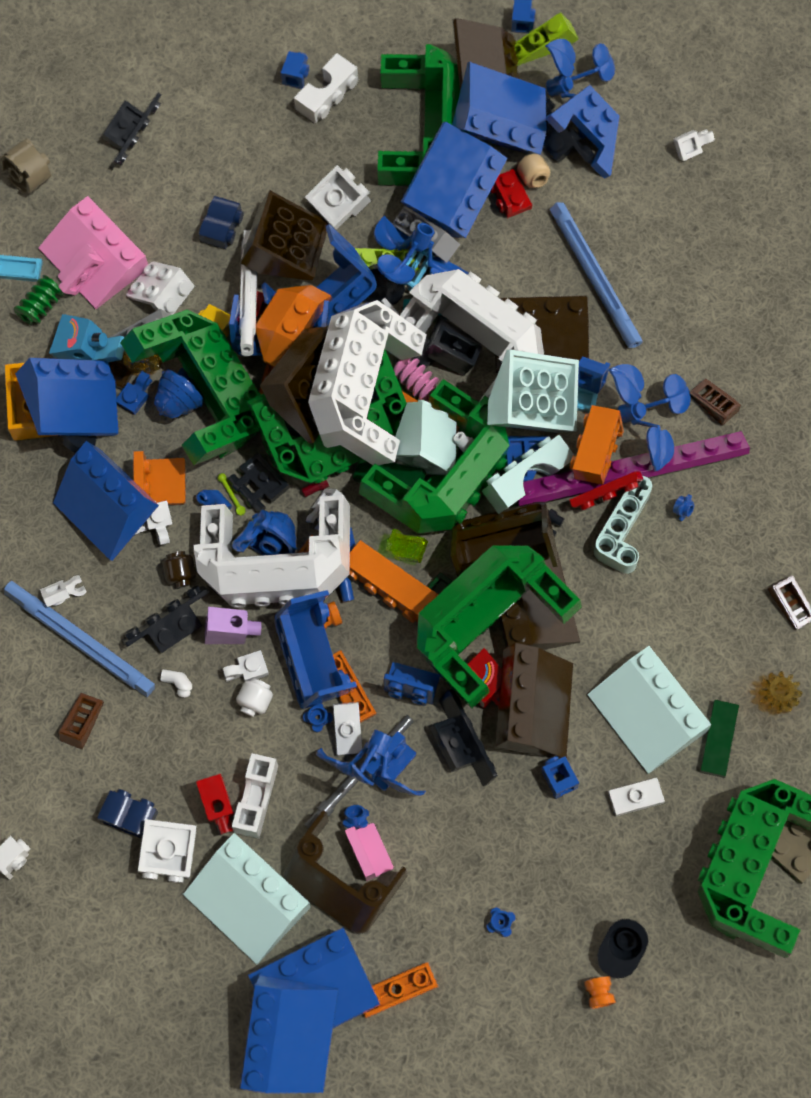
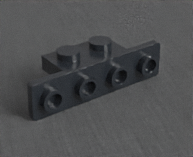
(125, 125)
(565, 142)
(170, 625)
(459, 740)

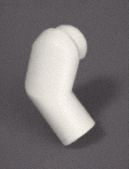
(462, 441)
(180, 681)

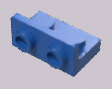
(398, 760)

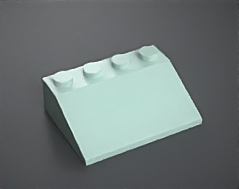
(535, 393)
(649, 710)
(246, 898)

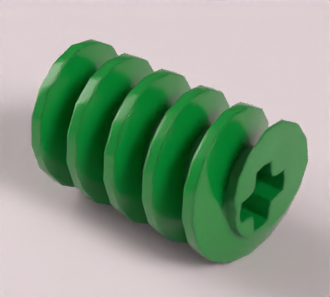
(38, 300)

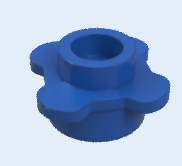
(683, 507)
(310, 716)
(356, 817)
(507, 917)

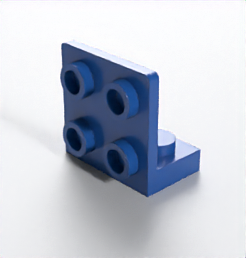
(411, 683)

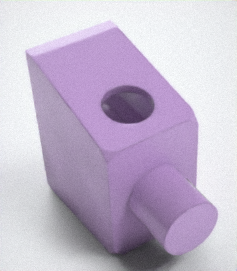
(229, 626)

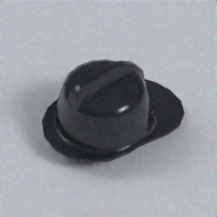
(622, 948)

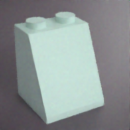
(426, 439)

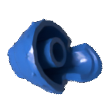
(176, 394)
(268, 534)

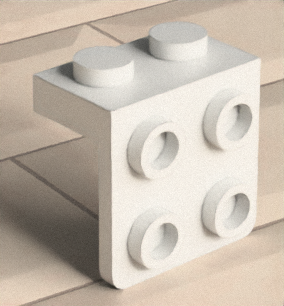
(161, 287)

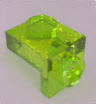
(406, 547)

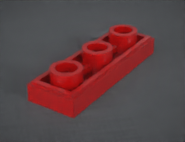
(607, 490)

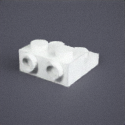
(338, 196)
(166, 850)

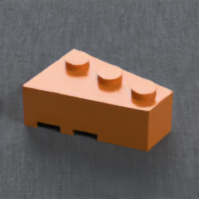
(597, 444)

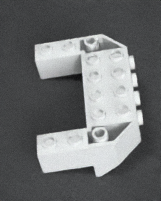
(475, 311)
(349, 375)
(280, 576)

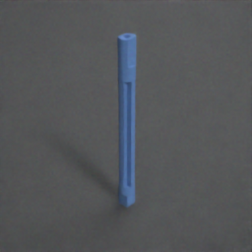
(596, 275)
(79, 639)

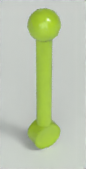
(240, 509)

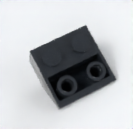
(452, 347)

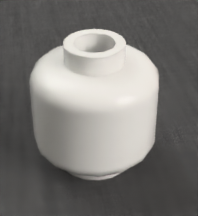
(254, 697)

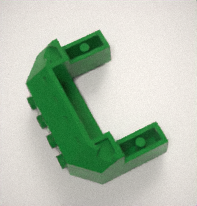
(438, 75)
(212, 370)
(313, 460)
(444, 498)
(476, 602)
(742, 859)

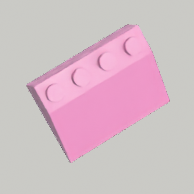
(90, 225)

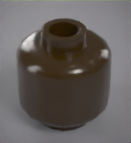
(179, 569)

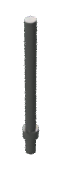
(349, 783)

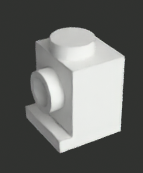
(12, 856)

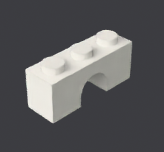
(316, 102)
(256, 797)

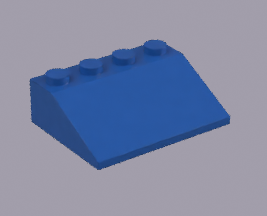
(502, 110)
(454, 180)
(70, 396)
(102, 500)
(330, 964)
(289, 1036)

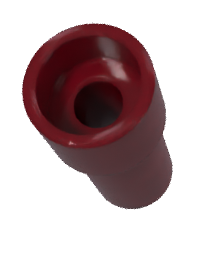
(314, 487)

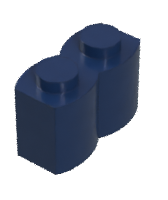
(220, 222)
(125, 813)

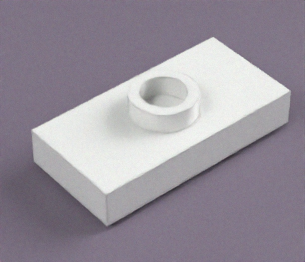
(347, 728)
(636, 797)

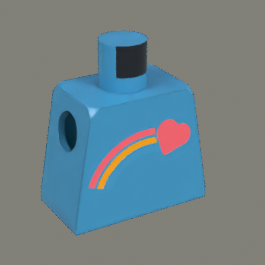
(77, 339)

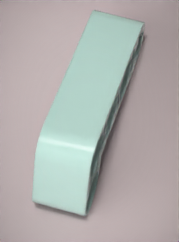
(625, 521)

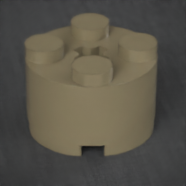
(26, 166)

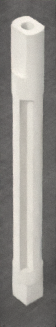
(248, 297)

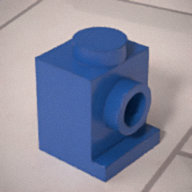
(523, 16)
(295, 70)
(592, 374)
(563, 767)

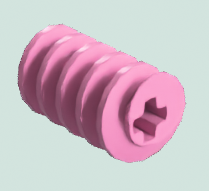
(415, 379)

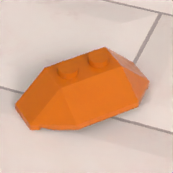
(286, 318)

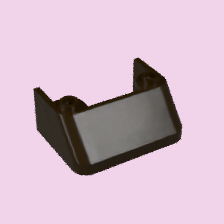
(515, 526)
(350, 908)

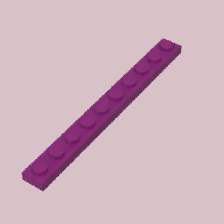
(684, 457)

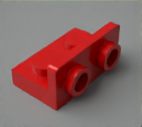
(510, 194)

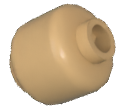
(533, 171)

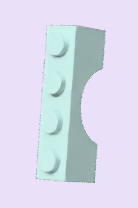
(508, 488)

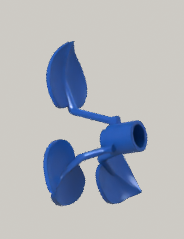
(564, 58)
(391, 238)
(629, 384)
(375, 749)

